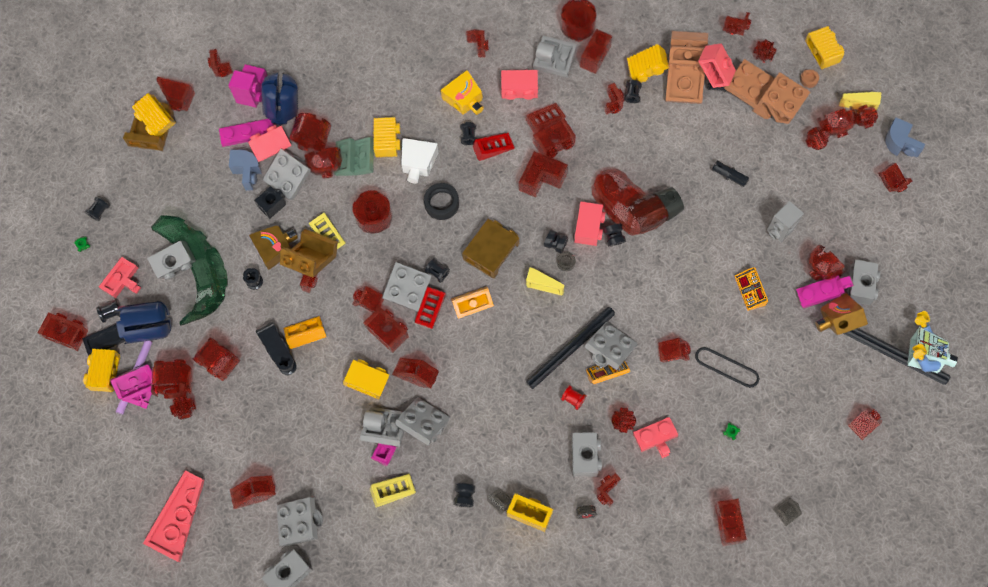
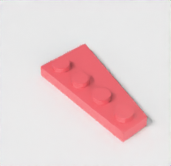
(175, 520)

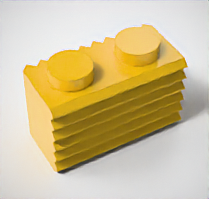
(825, 47)
(648, 63)
(153, 115)
(385, 137)
(102, 367)

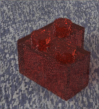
(540, 170)

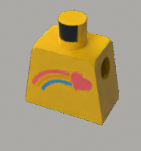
(463, 94)

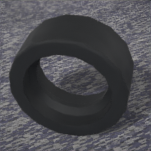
(441, 188)

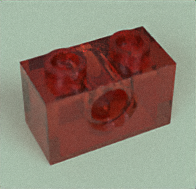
(596, 51)
(560, 131)
(53, 326)
(392, 339)
(730, 522)

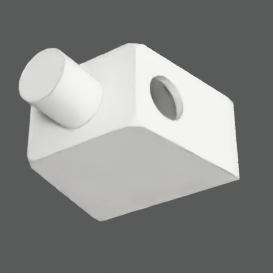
(418, 158)

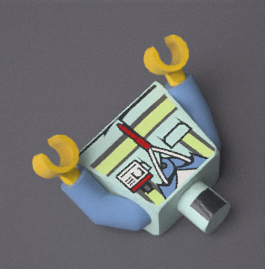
(927, 349)

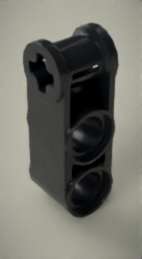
(277, 348)

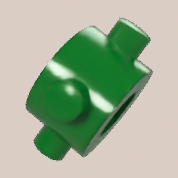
(82, 244)
(731, 431)

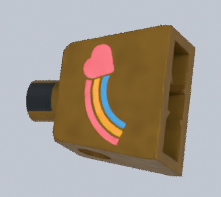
(270, 242)
(842, 315)

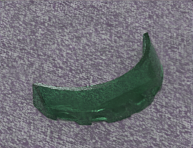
(207, 270)

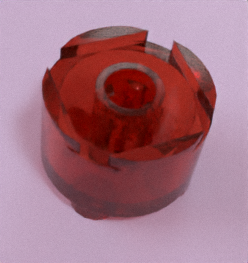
(578, 19)
(310, 132)
(377, 220)
(216, 359)
(171, 379)

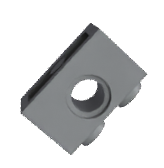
(785, 222)
(161, 261)
(869, 273)
(581, 466)
(298, 568)

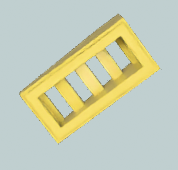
(859, 99)
(313, 224)
(542, 282)
(394, 496)

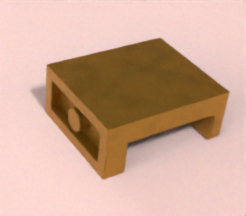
(141, 138)
(490, 247)
(310, 254)

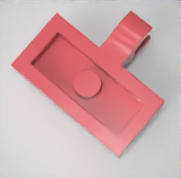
(119, 278)
(656, 435)

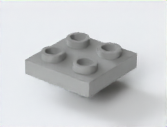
(554, 56)
(287, 174)
(406, 286)
(610, 346)
(422, 421)
(381, 428)
(298, 521)

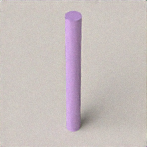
(140, 362)

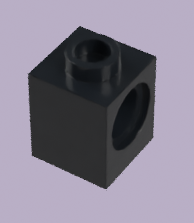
(268, 195)

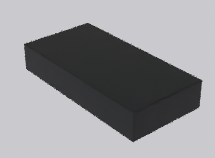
(103, 339)

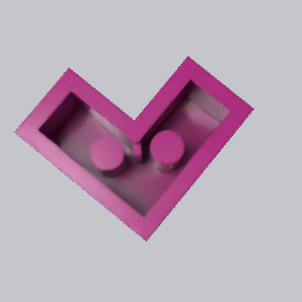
(247, 85)

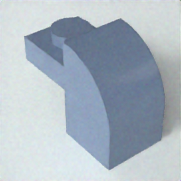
(898, 139)
(245, 163)

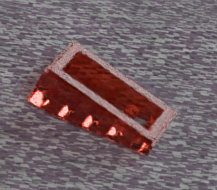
(530, 118)

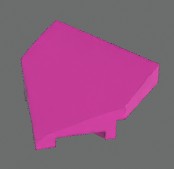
(134, 386)

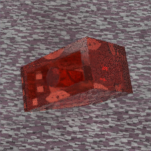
(176, 93)
(416, 372)
(252, 491)

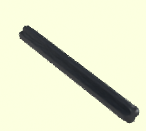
(570, 347)
(894, 353)

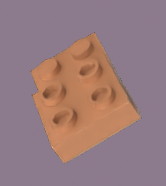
(685, 73)
(767, 94)

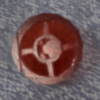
(838, 122)
(324, 162)
(824, 265)

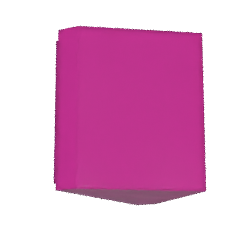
(383, 453)

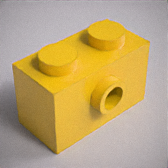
(366, 379)
(530, 512)

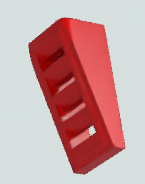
(482, 150)
(441, 295)

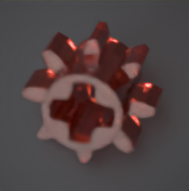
(764, 50)
(866, 116)
(817, 138)
(182, 407)
(623, 420)

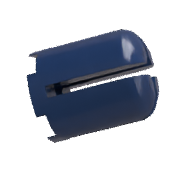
(286, 99)
(144, 322)

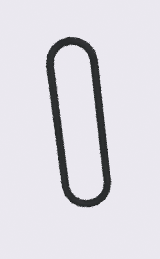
(735, 362)

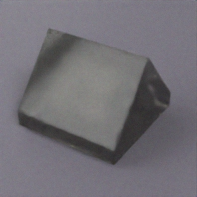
(499, 501)
(788, 511)

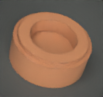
(809, 78)

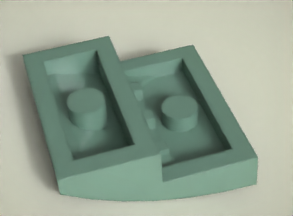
(356, 156)

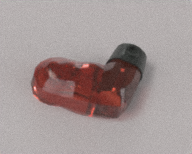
(630, 206)

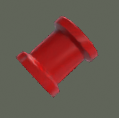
(573, 397)

